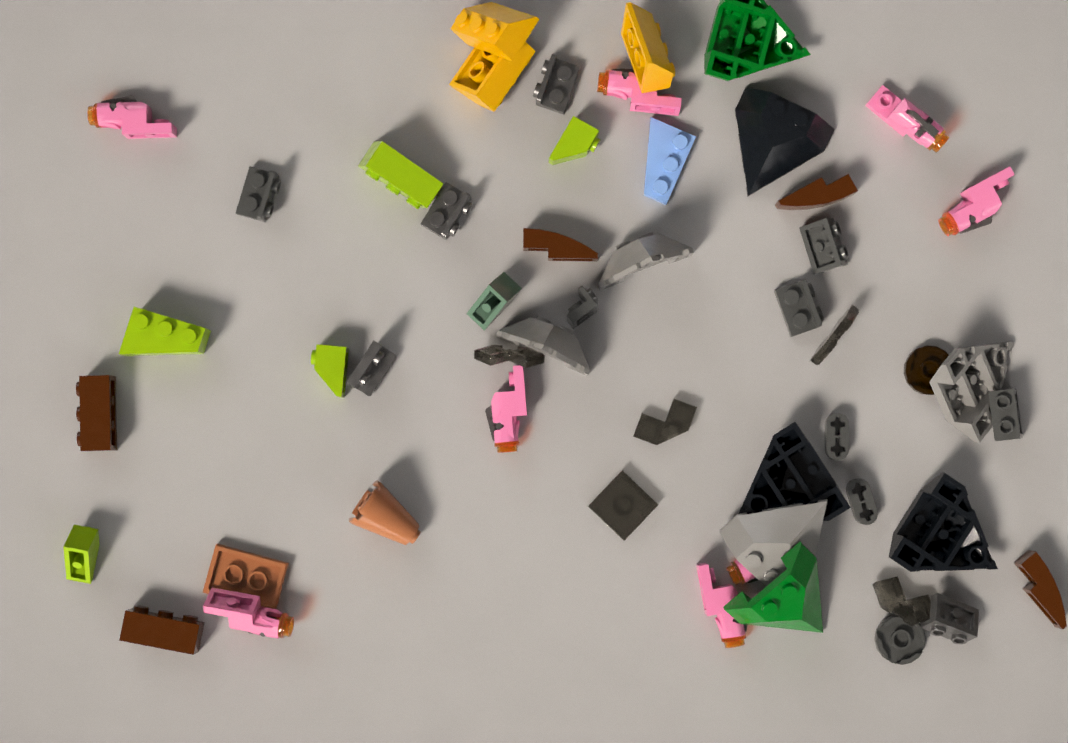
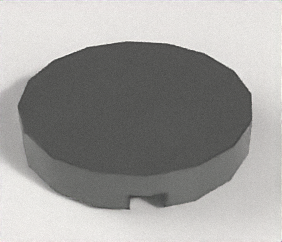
(899, 641)

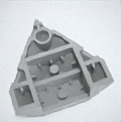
(640, 255)
(547, 339)
(965, 383)
(765, 536)

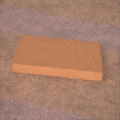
(247, 574)

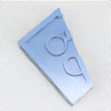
(665, 159)

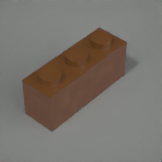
(97, 413)
(162, 630)

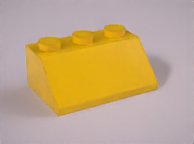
(494, 28)
(646, 49)
(489, 77)

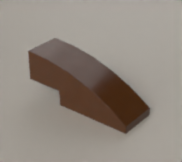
(818, 194)
(558, 246)
(1042, 588)

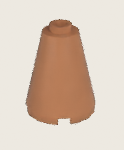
(385, 516)

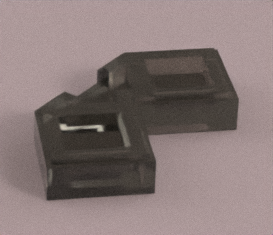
(831, 341)
(496, 354)
(657, 431)
(893, 600)

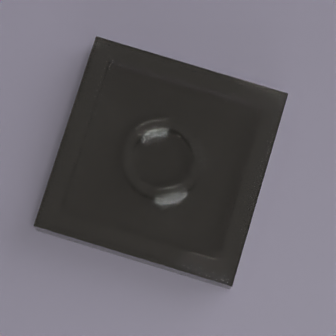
(623, 505)

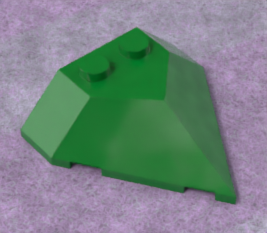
(748, 39)
(789, 600)

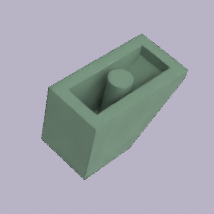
(494, 300)

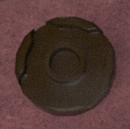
(922, 366)

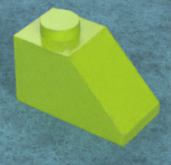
(575, 142)
(332, 366)
(81, 553)

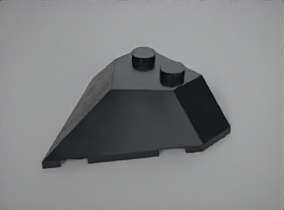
(776, 136)
(793, 475)
(941, 531)

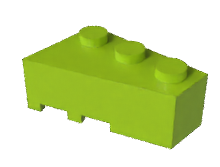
(400, 175)
(161, 335)

